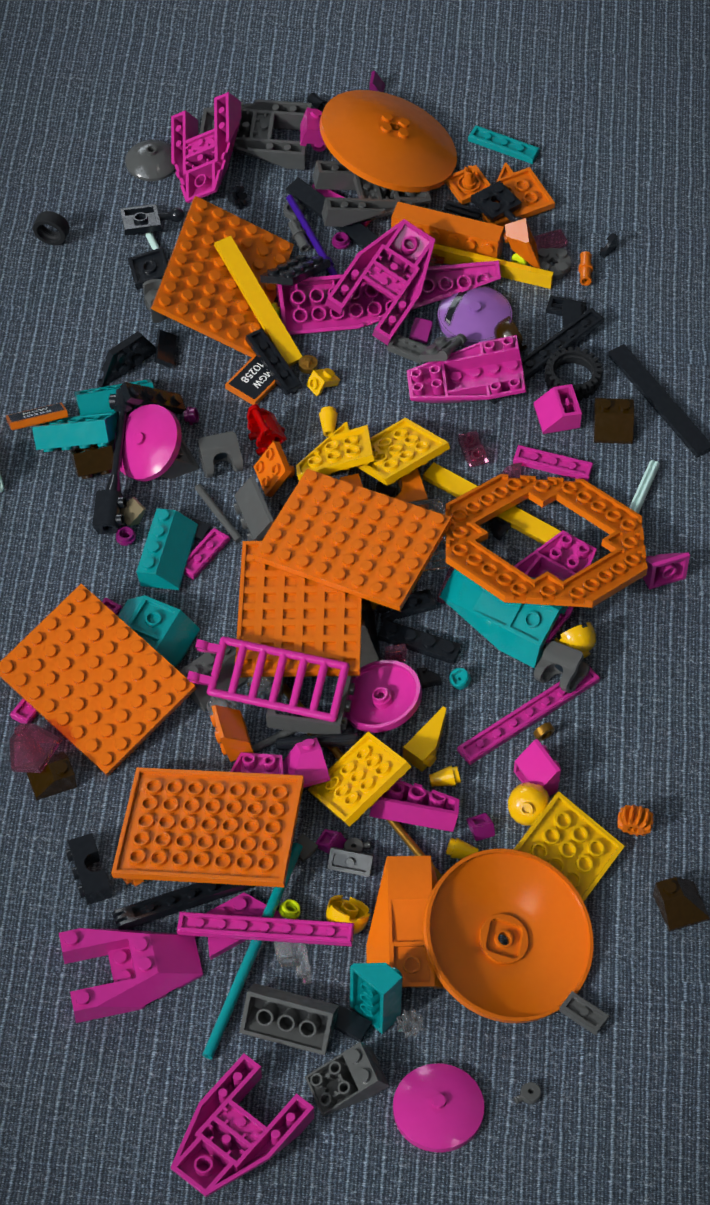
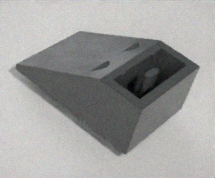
(347, 1079)

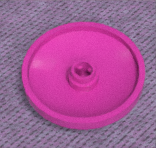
(149, 442)
(384, 696)
(438, 1107)

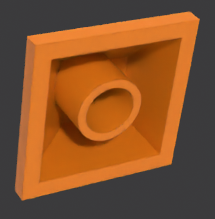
(522, 241)

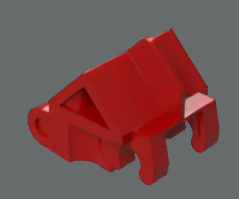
(264, 428)

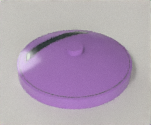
(473, 314)

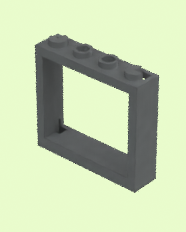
(309, 725)

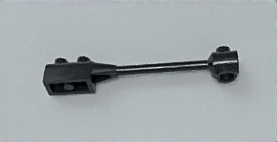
(111, 500)

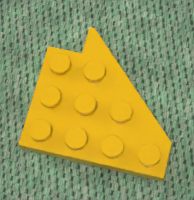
(339, 451)

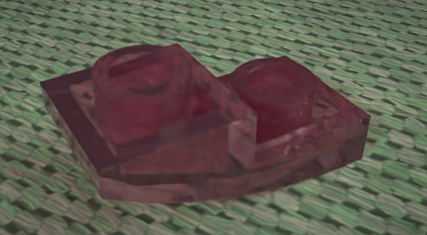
(472, 449)

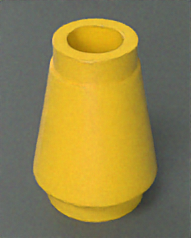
(328, 420)
(446, 777)
(460, 849)

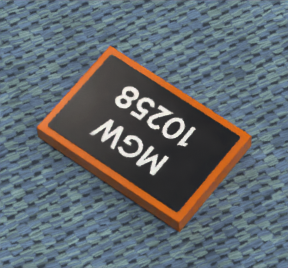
(251, 381)
(36, 416)

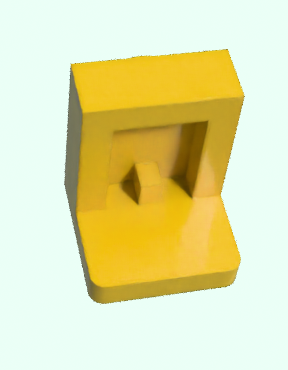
(322, 378)

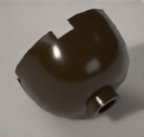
(507, 329)

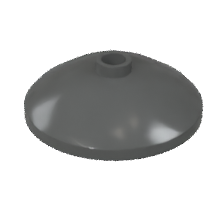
(150, 160)

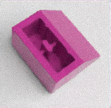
(558, 410)
(538, 767)

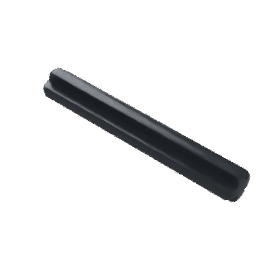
(330, 740)

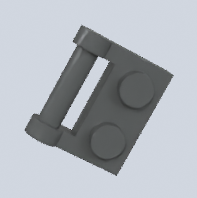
(442, 348)

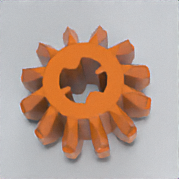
(635, 820)

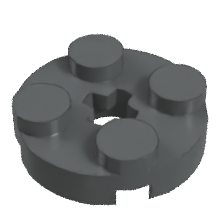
(557, 256)

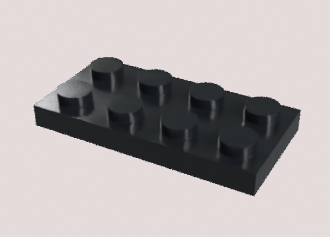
(295, 270)

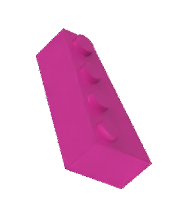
(310, 128)
(417, 806)

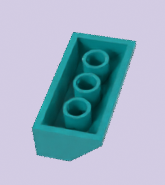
(97, 399)
(76, 431)
(166, 550)
(376, 993)

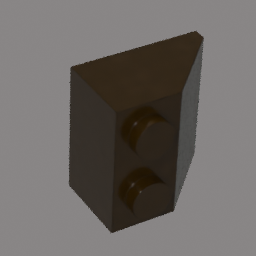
(613, 420)
(92, 460)

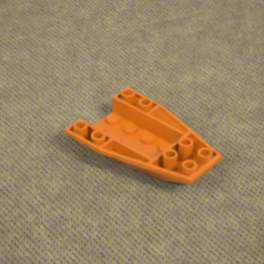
(398, 920)

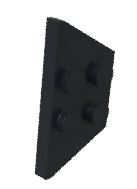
(125, 357)

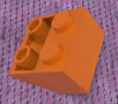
(231, 731)

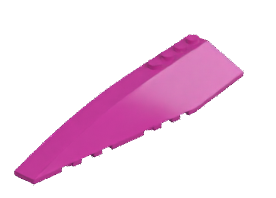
(305, 309)

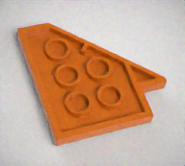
(527, 189)

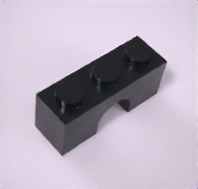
(93, 884)

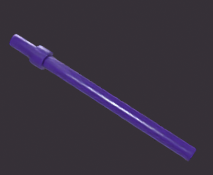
(312, 237)

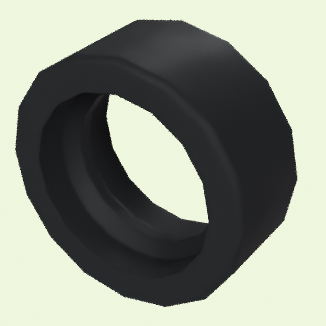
(52, 219)

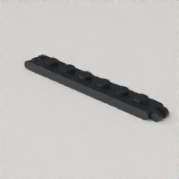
(172, 903)

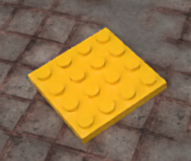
(402, 450)
(360, 778)
(571, 844)

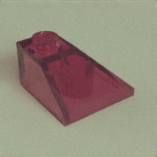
(31, 748)

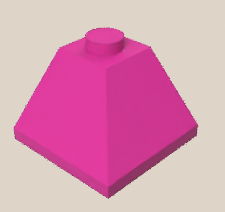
(666, 569)
(307, 760)

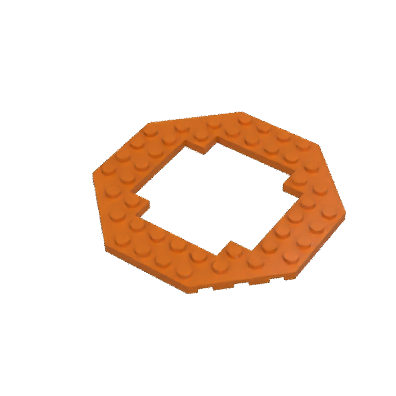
(509, 584)

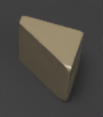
(133, 512)

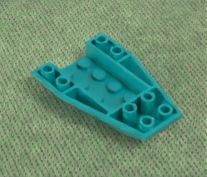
(160, 626)
(510, 627)

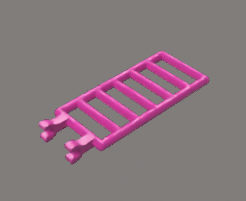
(219, 650)

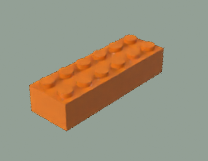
(453, 230)

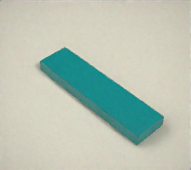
(504, 144)

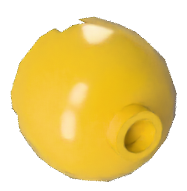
(579, 638)
(527, 802)
(348, 912)

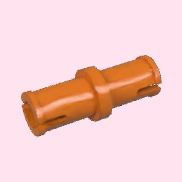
(585, 268)

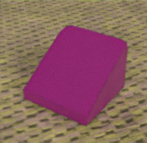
(376, 82)
(421, 330)
(481, 826)
(330, 839)

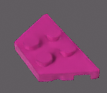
(240, 905)

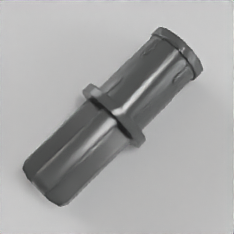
(299, 235)

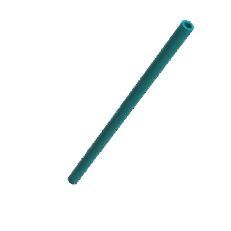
(247, 963)

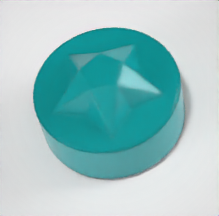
(459, 678)

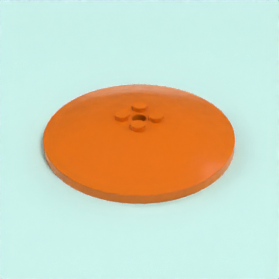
(361, 137)
(537, 913)

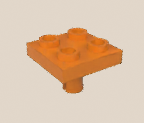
(466, 183)
(273, 469)

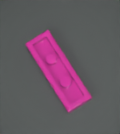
(205, 552)

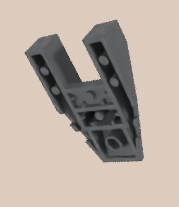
(256, 131)
(372, 200)

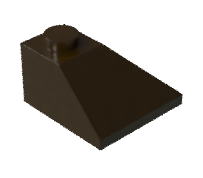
(54, 778)
(679, 903)

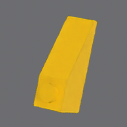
(424, 745)

